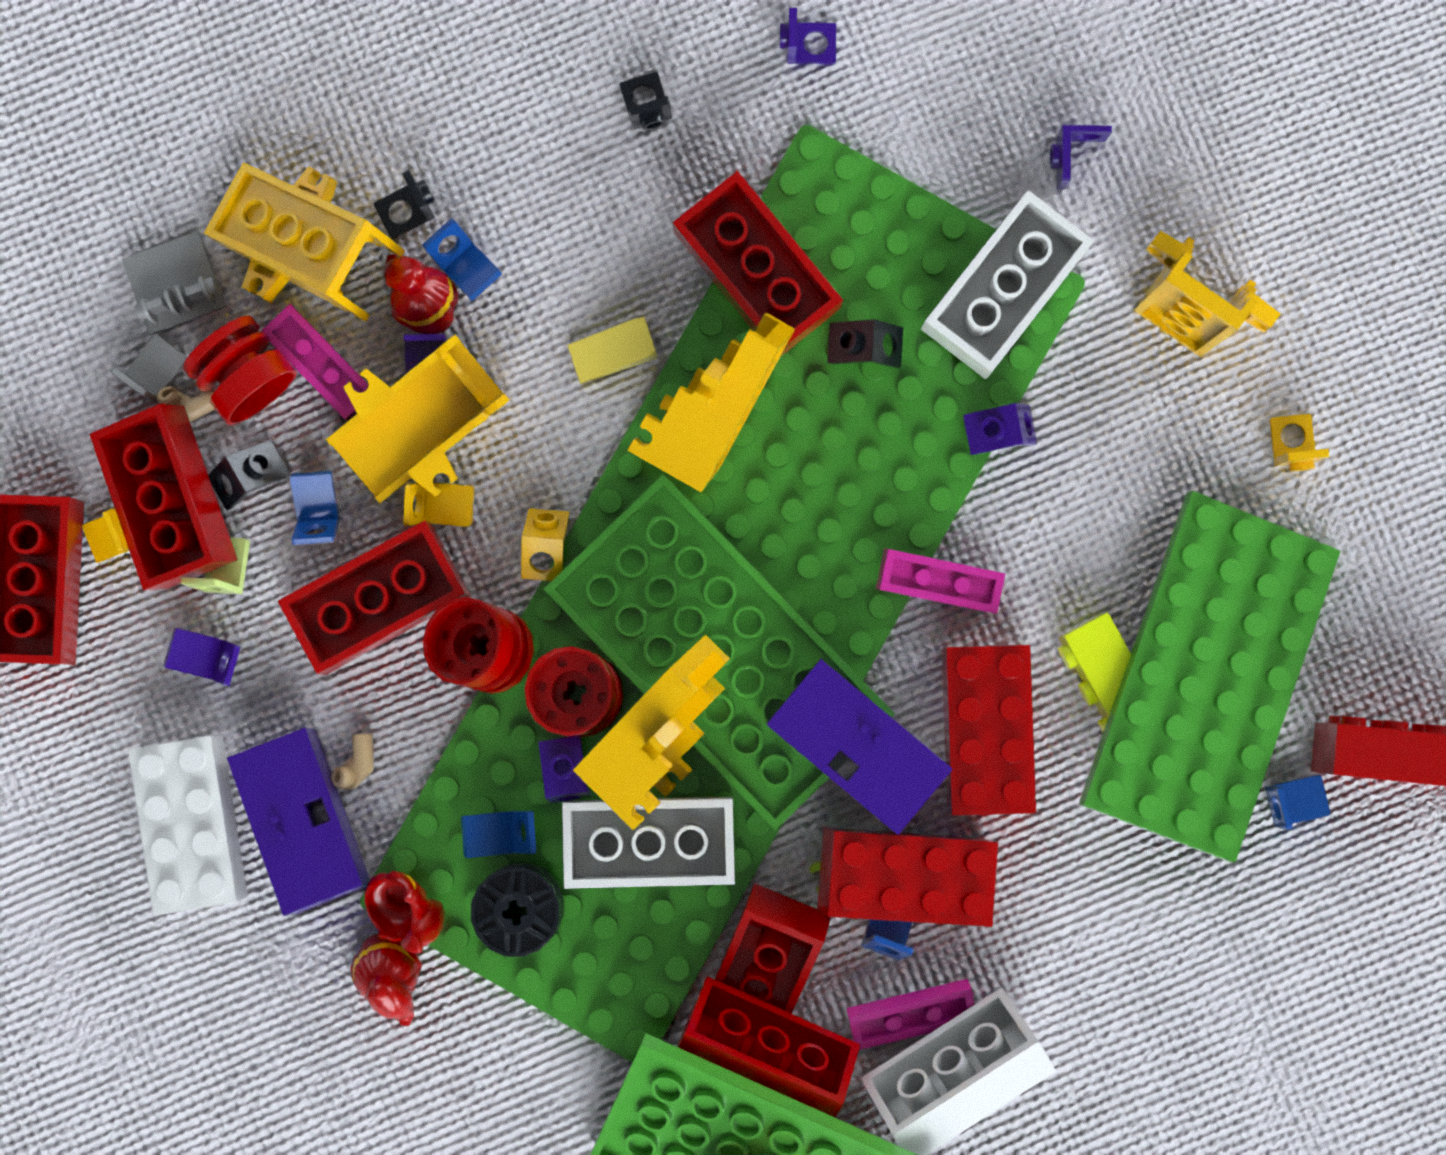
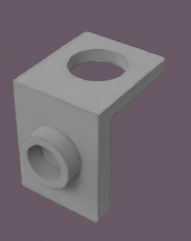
(153, 368)

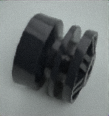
(531, 887)

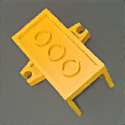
(293, 234)
(1190, 309)
(712, 410)
(411, 424)
(654, 735)

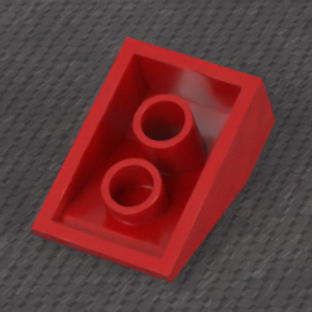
(773, 948)

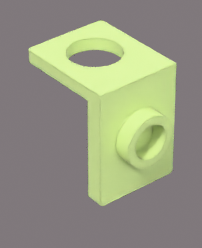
(225, 579)

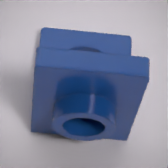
(464, 262)
(314, 507)
(1297, 801)
(498, 833)
(887, 938)

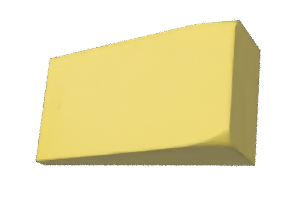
(612, 350)

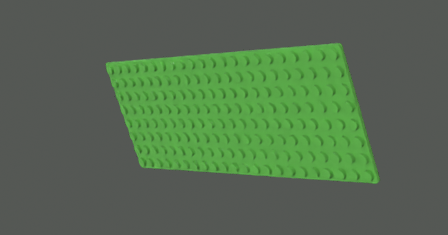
(810, 498)

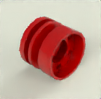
(239, 370)
(478, 645)
(553, 681)

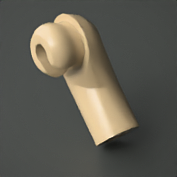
(194, 406)
(358, 767)

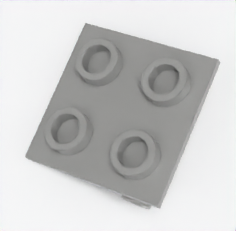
(173, 283)

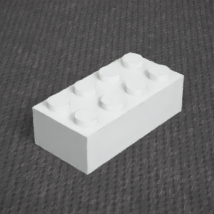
(1006, 284)
(187, 824)
(673, 846)
(958, 1074)

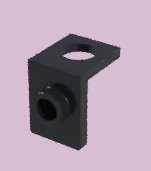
(649, 114)
(417, 196)
(863, 343)
(247, 472)

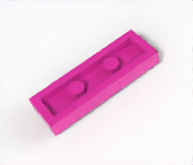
(315, 359)
(940, 581)
(908, 1013)

